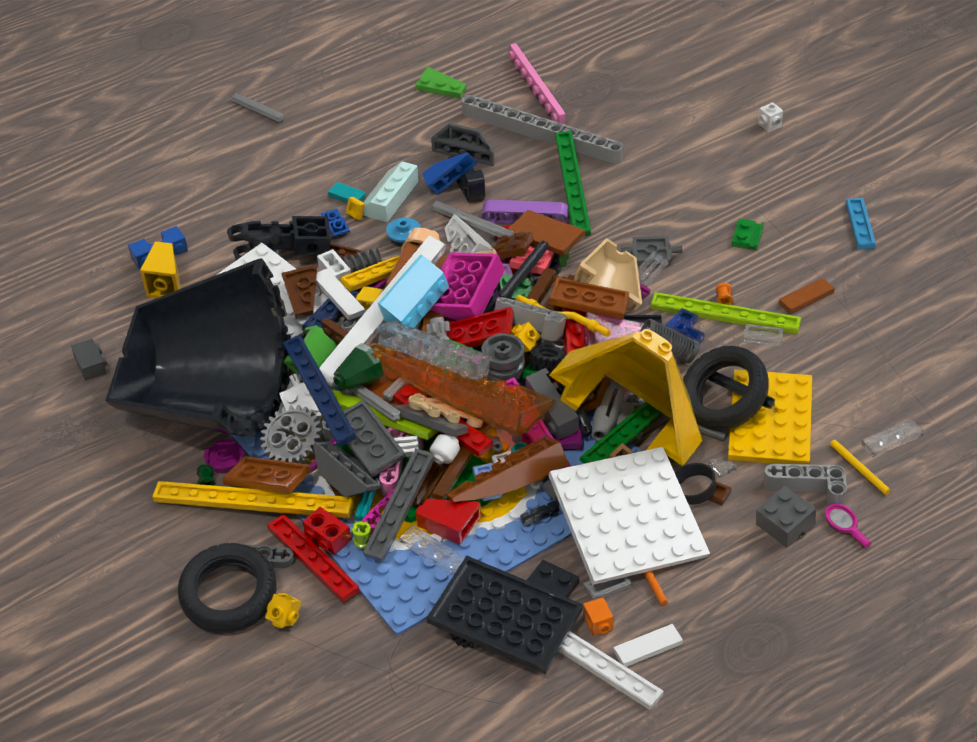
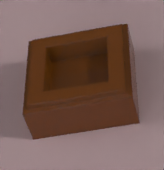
(721, 494)

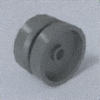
(506, 355)

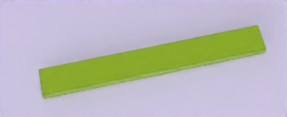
(725, 312)
(403, 424)

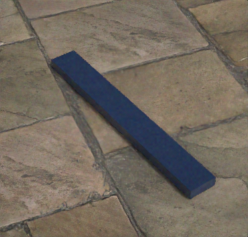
(320, 391)

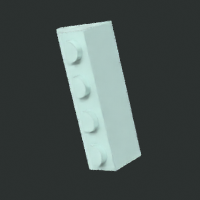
(391, 191)

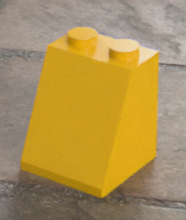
(160, 271)

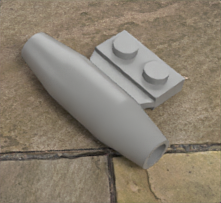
(612, 411)

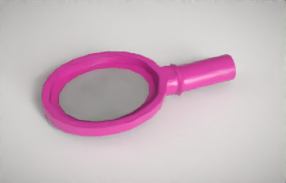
(845, 521)

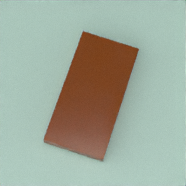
(557, 233)
(589, 298)
(266, 474)

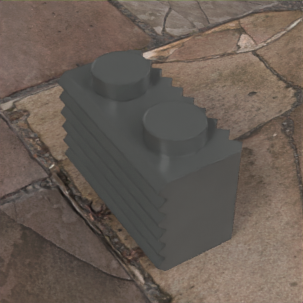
(89, 359)

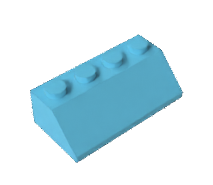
(413, 293)

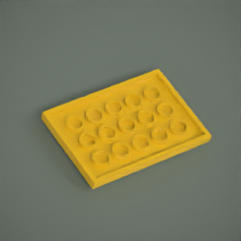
(776, 433)

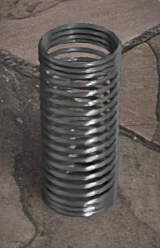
(688, 345)

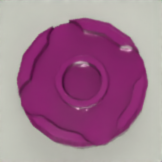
(223, 455)

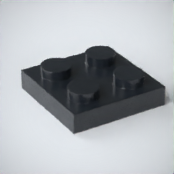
(554, 578)

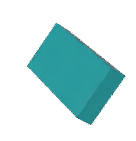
(343, 192)

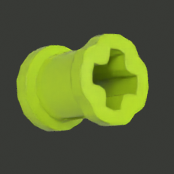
(359, 539)

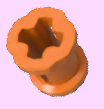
(724, 291)

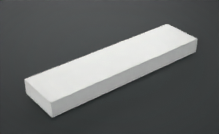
(339, 294)

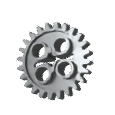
(299, 421)

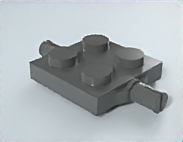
(644, 247)

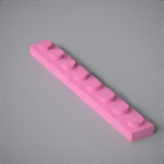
(536, 83)

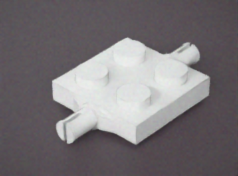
(298, 396)

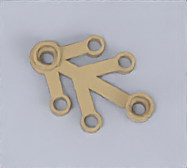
(433, 409)

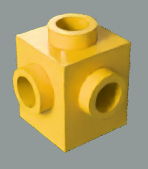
(527, 335)
(283, 610)

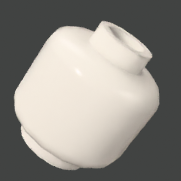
(445, 448)

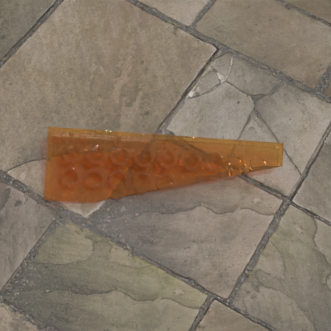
(493, 402)

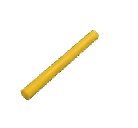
(860, 467)

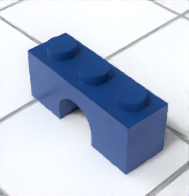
(140, 249)

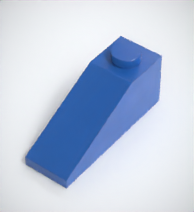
(446, 172)

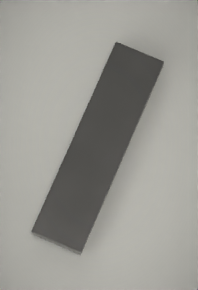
(437, 423)

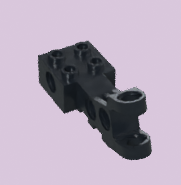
(303, 235)

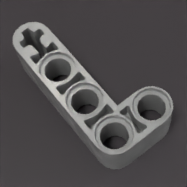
(546, 321)
(808, 478)

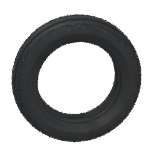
(746, 406)
(220, 556)

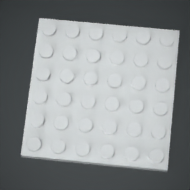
(628, 515)

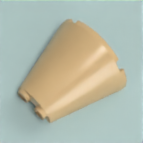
(613, 270)

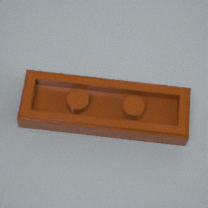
(806, 295)

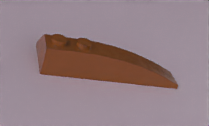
(522, 468)

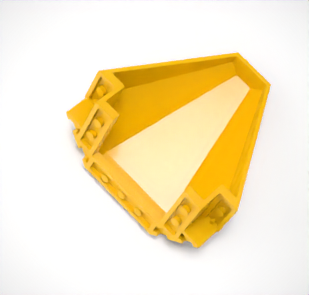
(647, 369)

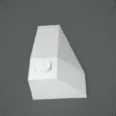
(464, 238)

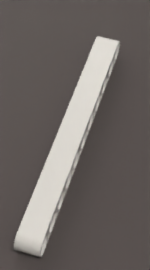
(369, 324)

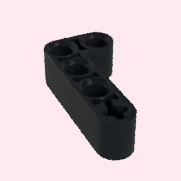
(472, 184)

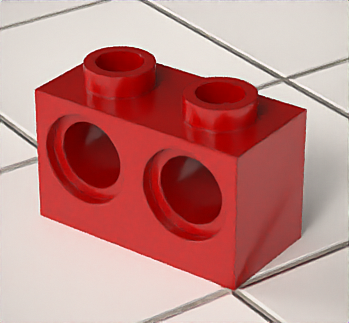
(327, 530)

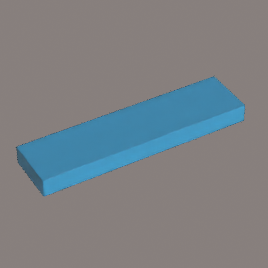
(860, 223)

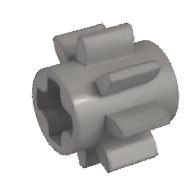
(438, 327)

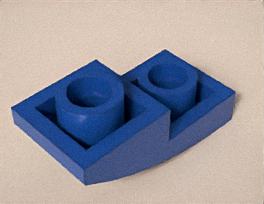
(336, 223)

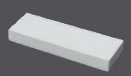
(648, 645)

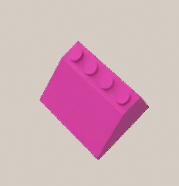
(470, 282)

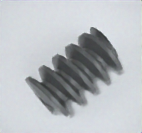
(360, 262)

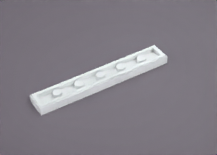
(611, 671)

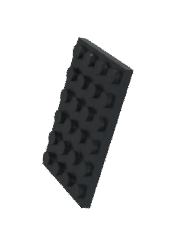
(505, 614)

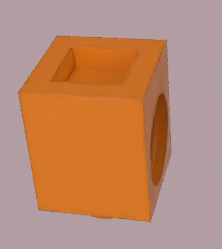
(598, 616)

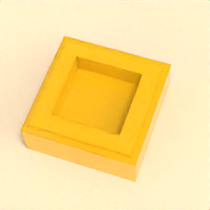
(355, 208)

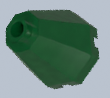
(358, 369)

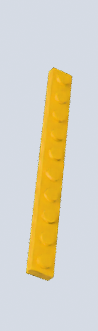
(251, 499)

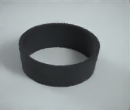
(697, 469)

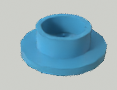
(400, 228)

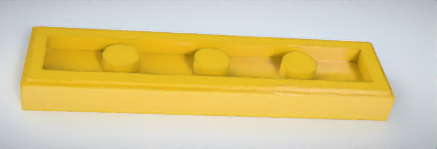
(369, 274)

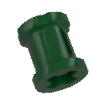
(205, 475)

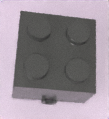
(786, 516)

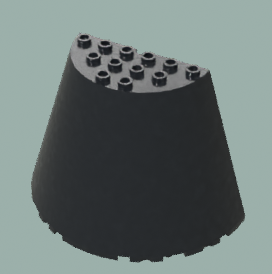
(208, 354)

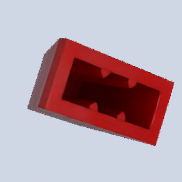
(448, 518)

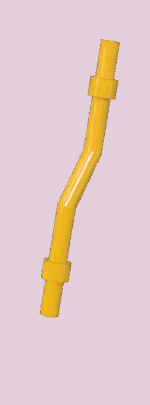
(591, 325)

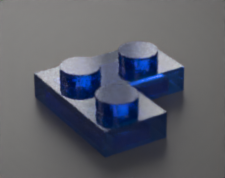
(683, 323)

